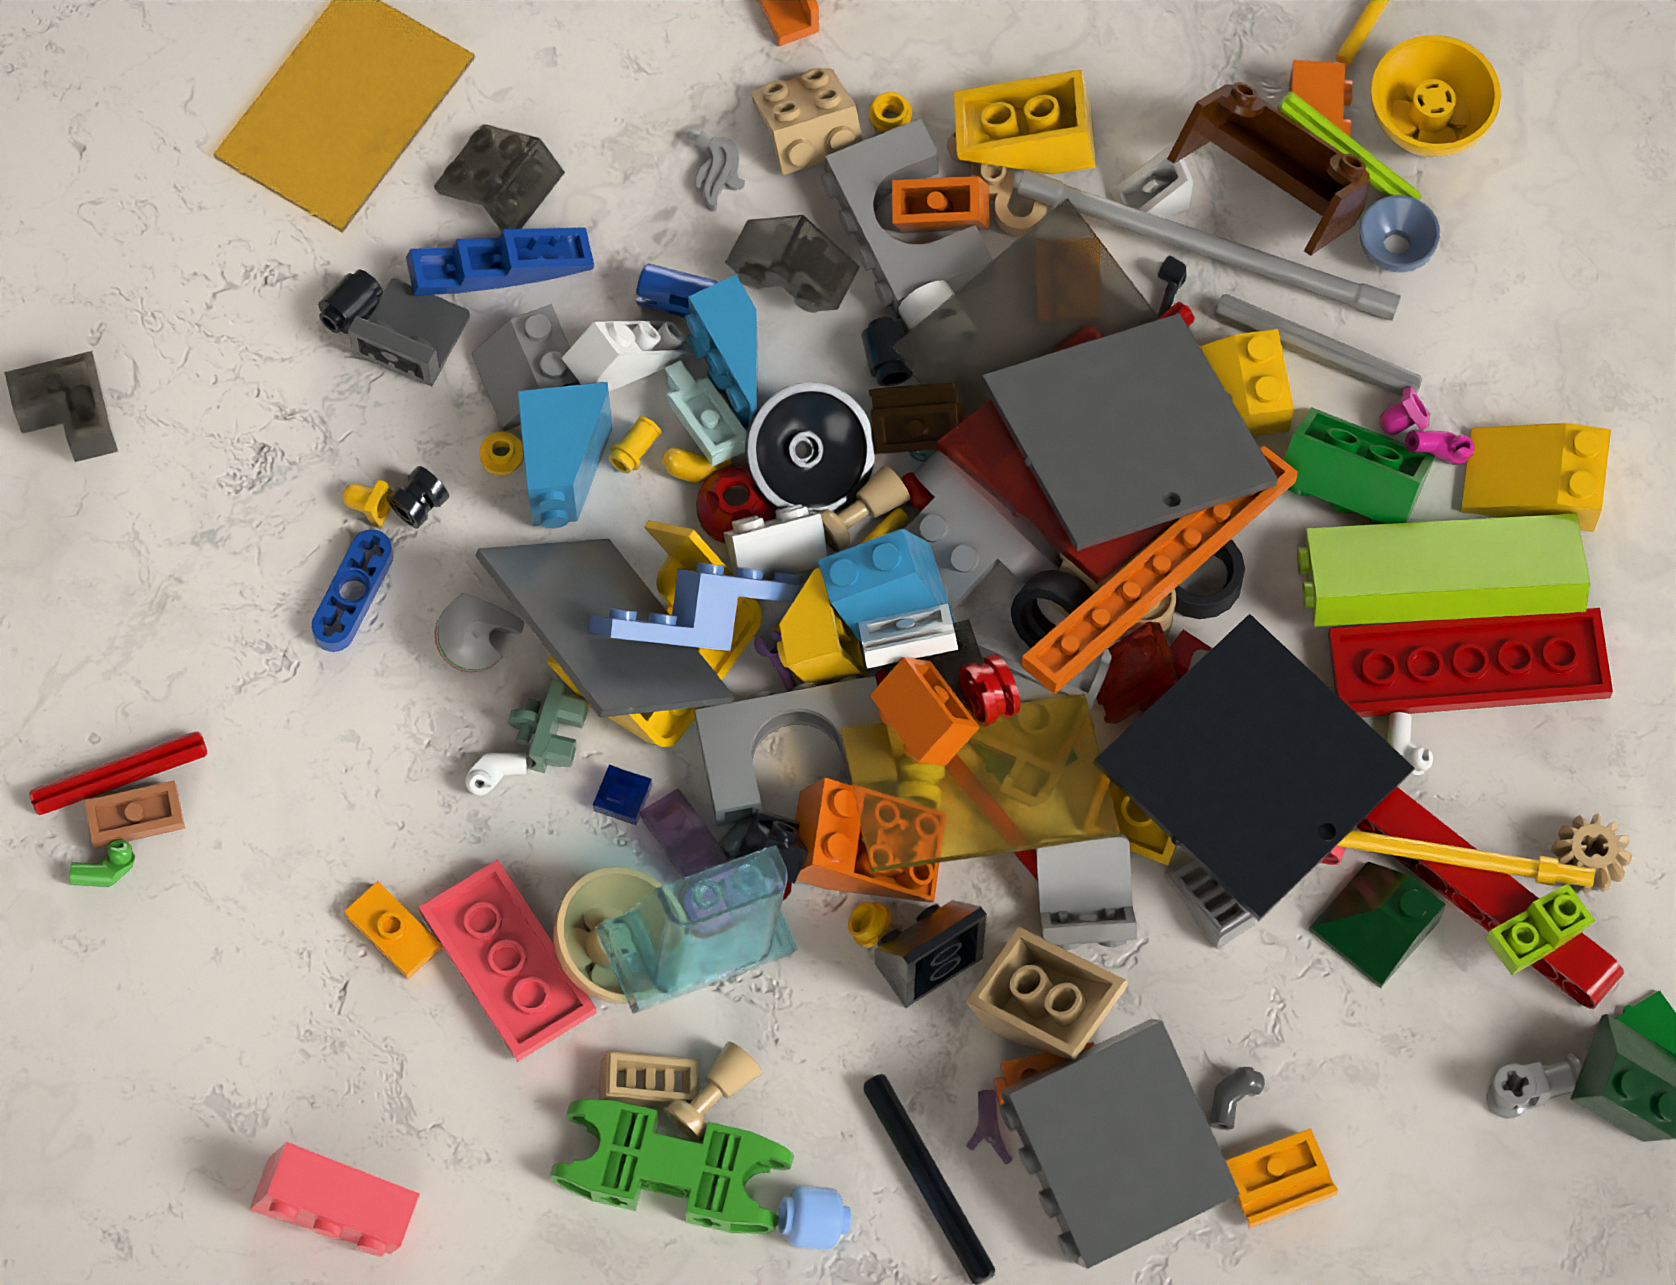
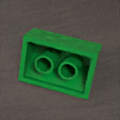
(1356, 468)

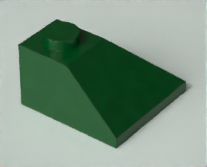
(1378, 920)

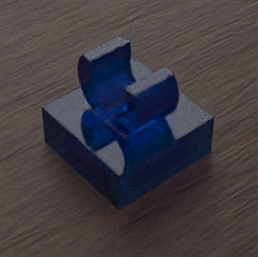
(622, 794)

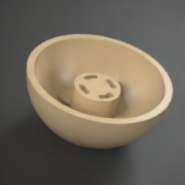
(584, 907)

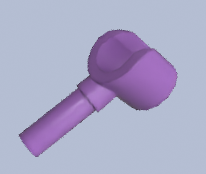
(784, 673)

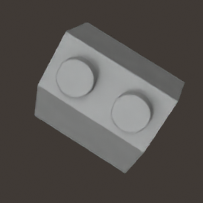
(523, 357)

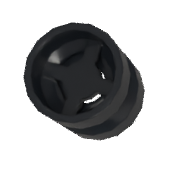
(417, 497)

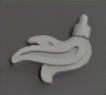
(719, 168)

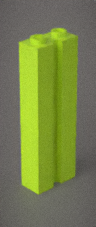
(1444, 570)

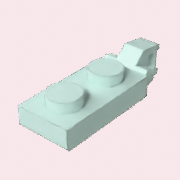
(704, 415)

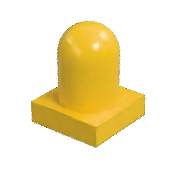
(369, 501)

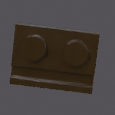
(914, 416)

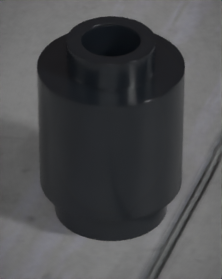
(351, 297)
(881, 358)

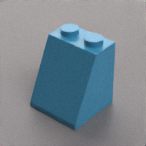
(562, 447)
(883, 579)

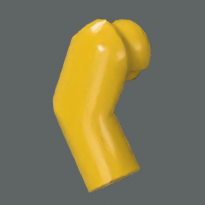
(689, 465)

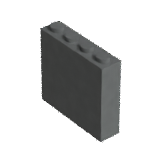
(1117, 1144)

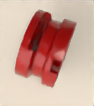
(989, 690)

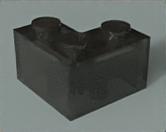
(795, 257)
(67, 394)

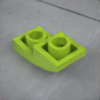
(1540, 929)

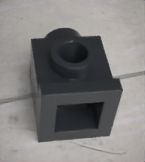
(770, 830)

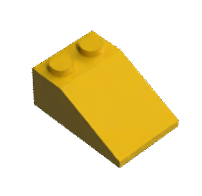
(1027, 124)
(1256, 378)
(1537, 471)

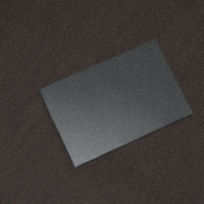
(557, 593)

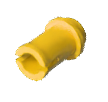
(628, 452)

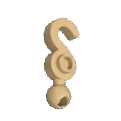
(1000, 190)

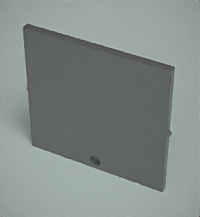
(1128, 431)

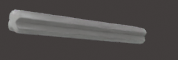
(1317, 346)

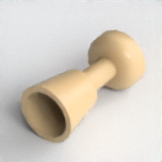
(876, 497)
(725, 1078)

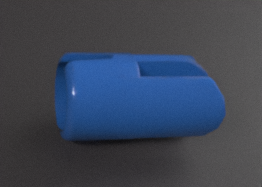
(668, 289)

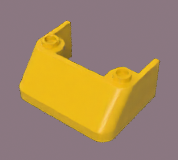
(684, 551)

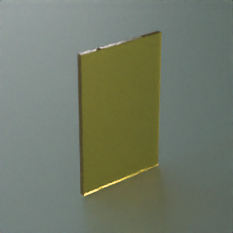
(344, 108)
(1004, 791)

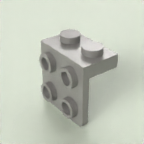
(1086, 893)

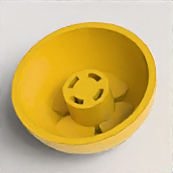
(1431, 77)

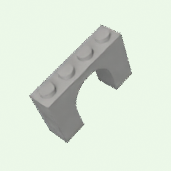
(862, 179)
(735, 730)

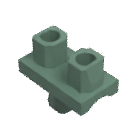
(546, 745)

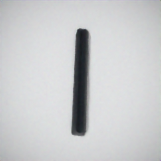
(929, 1179)

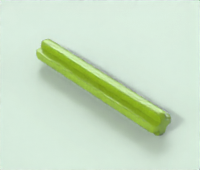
(1381, 176)

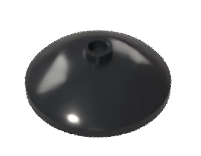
(836, 443)

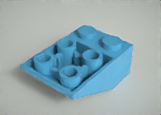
(727, 338)

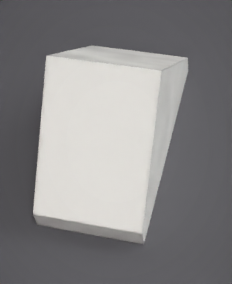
(1157, 187)

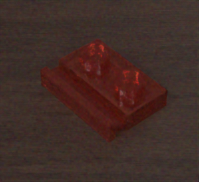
(1137, 672)

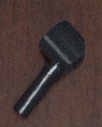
(1174, 273)

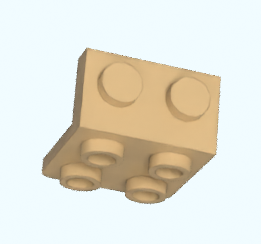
(808, 118)

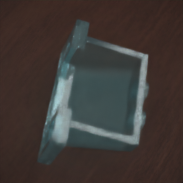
(700, 930)

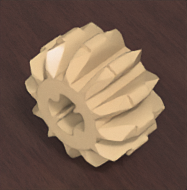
(1584, 838)

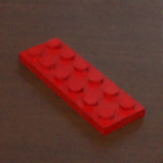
(1470, 663)

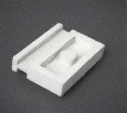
(907, 635)

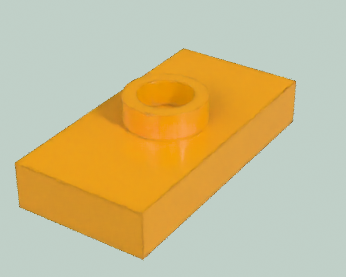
(393, 930)

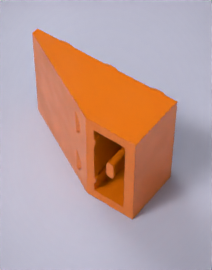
(839, 856)

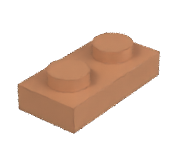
(134, 814)

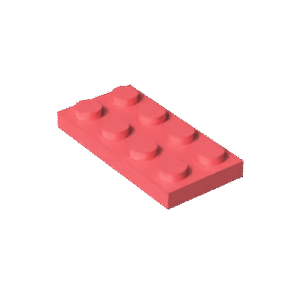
(506, 960)

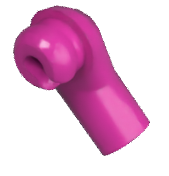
(1440, 444)

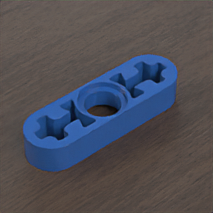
(327, 613)

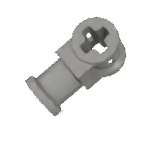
(1534, 1084)

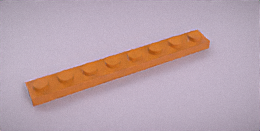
(1146, 582)

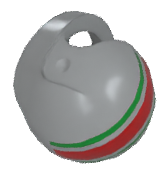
(465, 630)

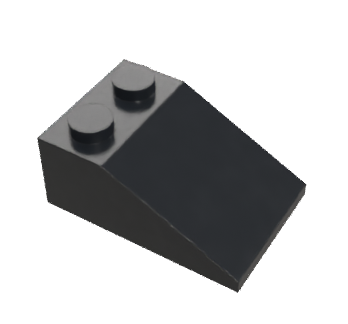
(932, 950)

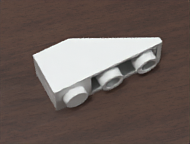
(625, 351)

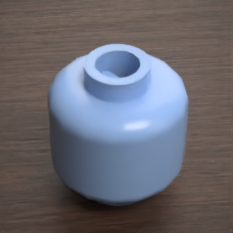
(813, 1217)

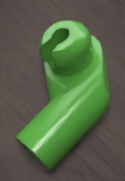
(108, 870)

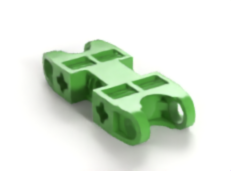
(672, 1166)

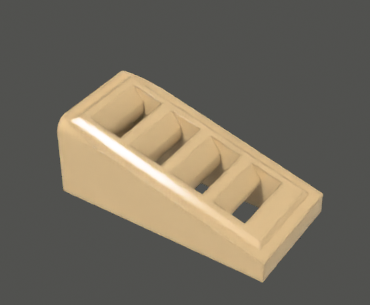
(649, 1064)

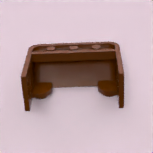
(1282, 153)

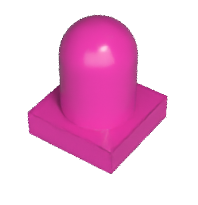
(1405, 414)

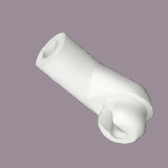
(1399, 738)
(492, 768)

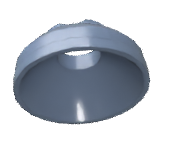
(1400, 217)

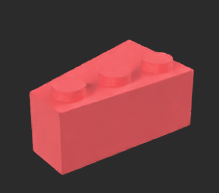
(334, 1200)

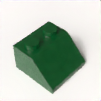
(1629, 1082)

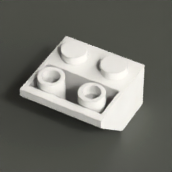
(779, 545)

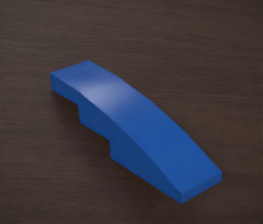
(500, 262)

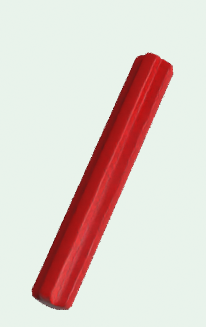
(118, 773)

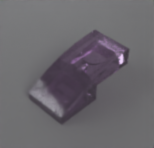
(683, 834)

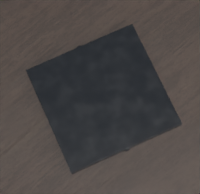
(1253, 766)

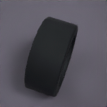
(1049, 585)
(1213, 605)

